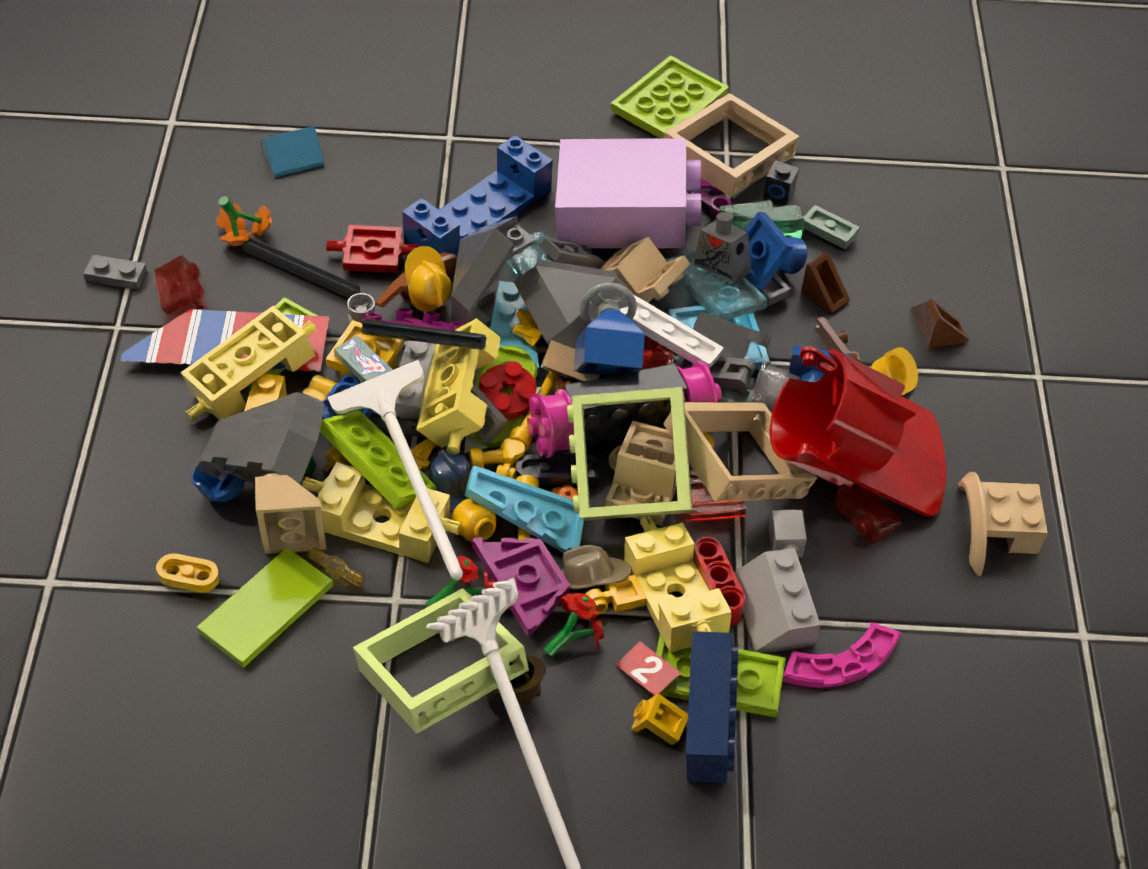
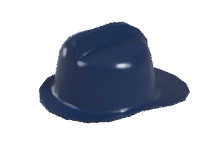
(450, 476)

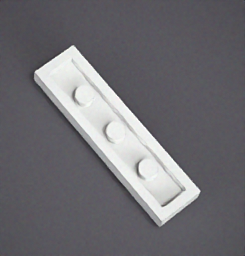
(675, 334)

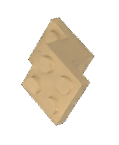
(646, 269)
(644, 469)

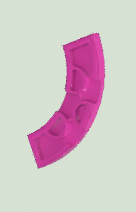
(846, 667)

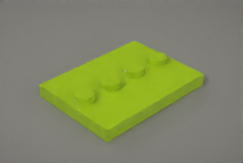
(668, 96)

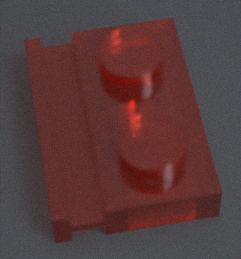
(706, 508)

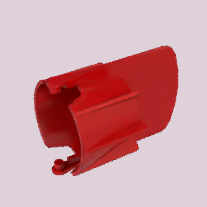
(860, 432)

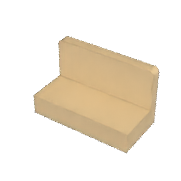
(561, 361)

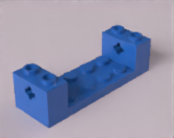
(519, 182)

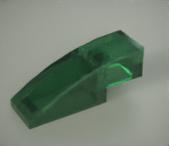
(787, 218)

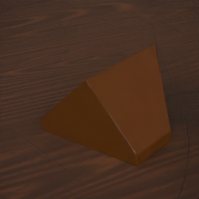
(824, 284)
(938, 325)

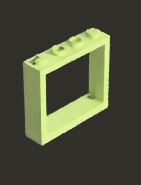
(578, 446)
(450, 693)

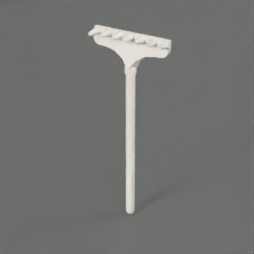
(381, 396)
(479, 622)

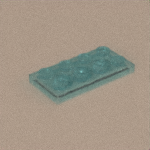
(719, 295)

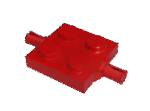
(371, 248)

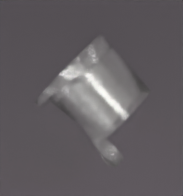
(769, 383)

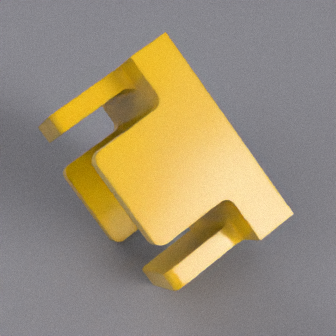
(384, 347)

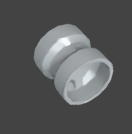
(359, 305)

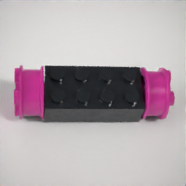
(611, 422)

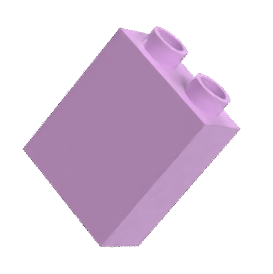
(626, 192)

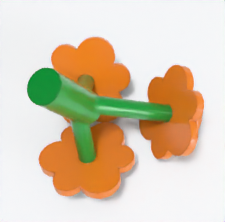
(233, 221)

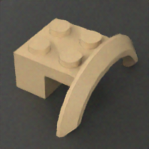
(1004, 512)

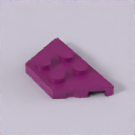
(535, 575)

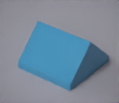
(292, 151)

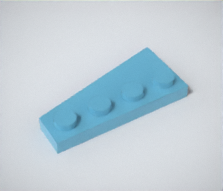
(504, 319)
(528, 507)

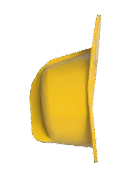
(427, 279)
(899, 366)

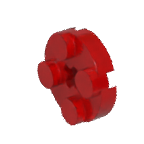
(511, 376)

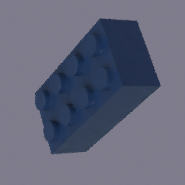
(711, 707)

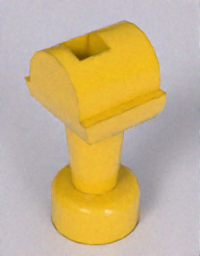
(508, 453)

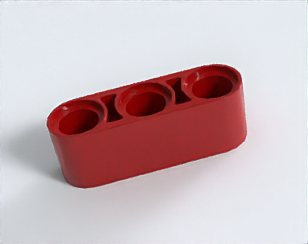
(717, 568)

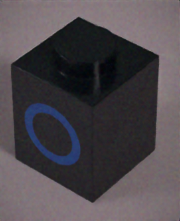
(780, 183)

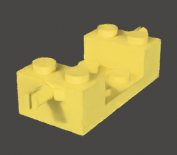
(222, 374)
(448, 405)
(352, 507)
(664, 565)

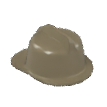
(592, 567)

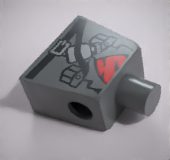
(723, 249)

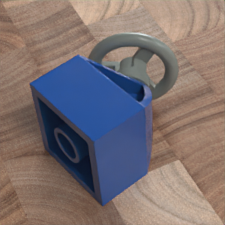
(611, 341)

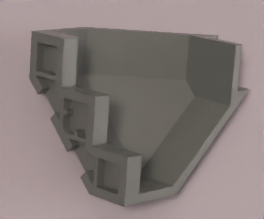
(479, 262)
(555, 294)
(264, 440)

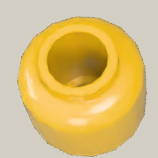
(475, 520)

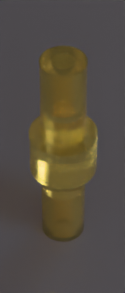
(336, 566)

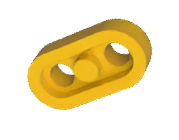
(189, 573)

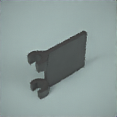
(731, 336)

